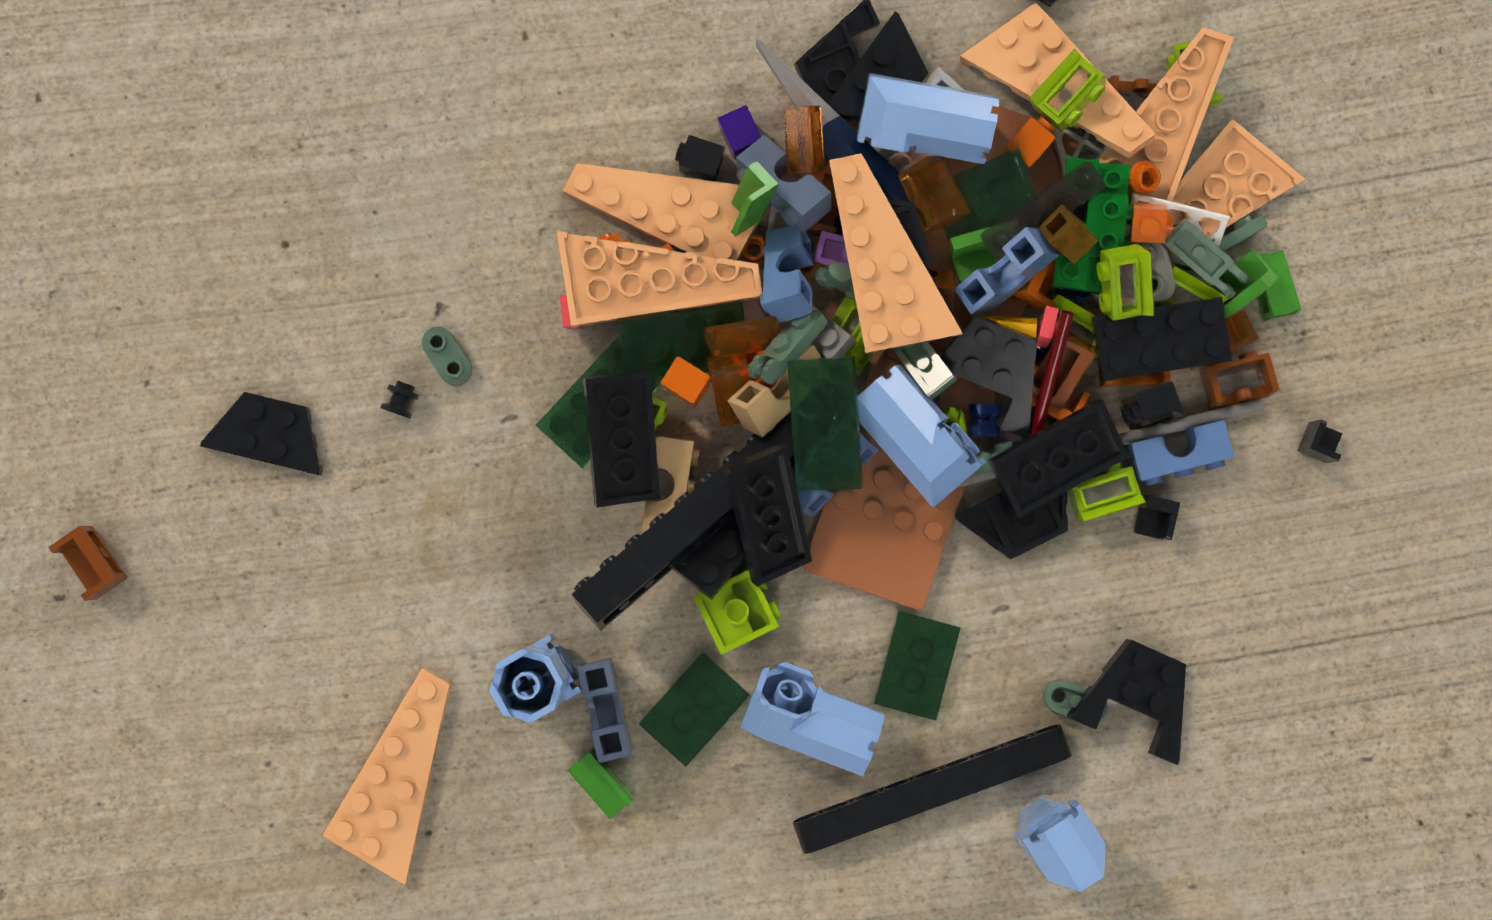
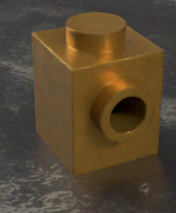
(1068, 234)

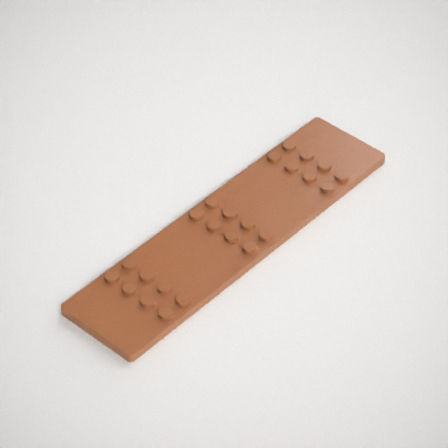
(887, 532)

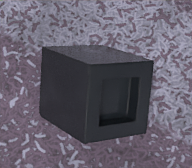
(1320, 442)
(1156, 518)

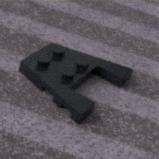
(834, 55)
(998, 361)
(1146, 684)

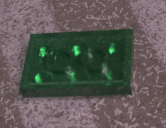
(992, 192)
(916, 665)
(694, 709)

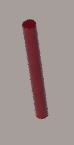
(1051, 371)

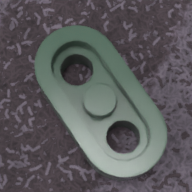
(446, 355)
(1071, 697)

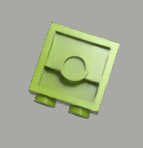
(738, 612)

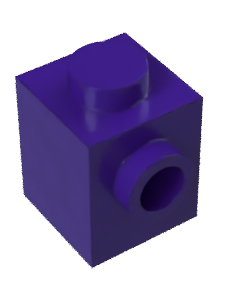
(738, 130)

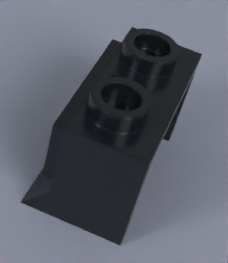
(1152, 406)

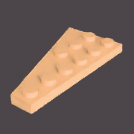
(1029, 51)
(1177, 111)
(1232, 179)
(673, 209)
(636, 280)
(890, 283)
(389, 795)

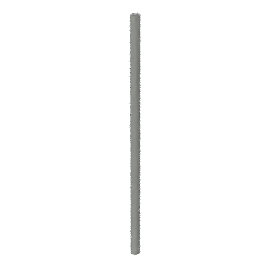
(1165, 428)

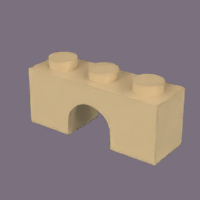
(762, 407)
(676, 458)

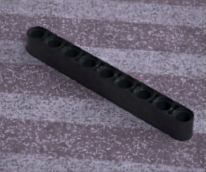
(932, 788)

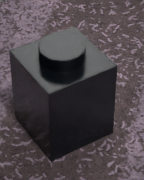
(700, 158)

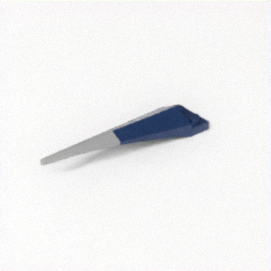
(838, 135)

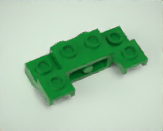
(1106, 218)

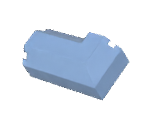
(927, 117)
(916, 435)
(534, 681)
(810, 720)
(1061, 843)

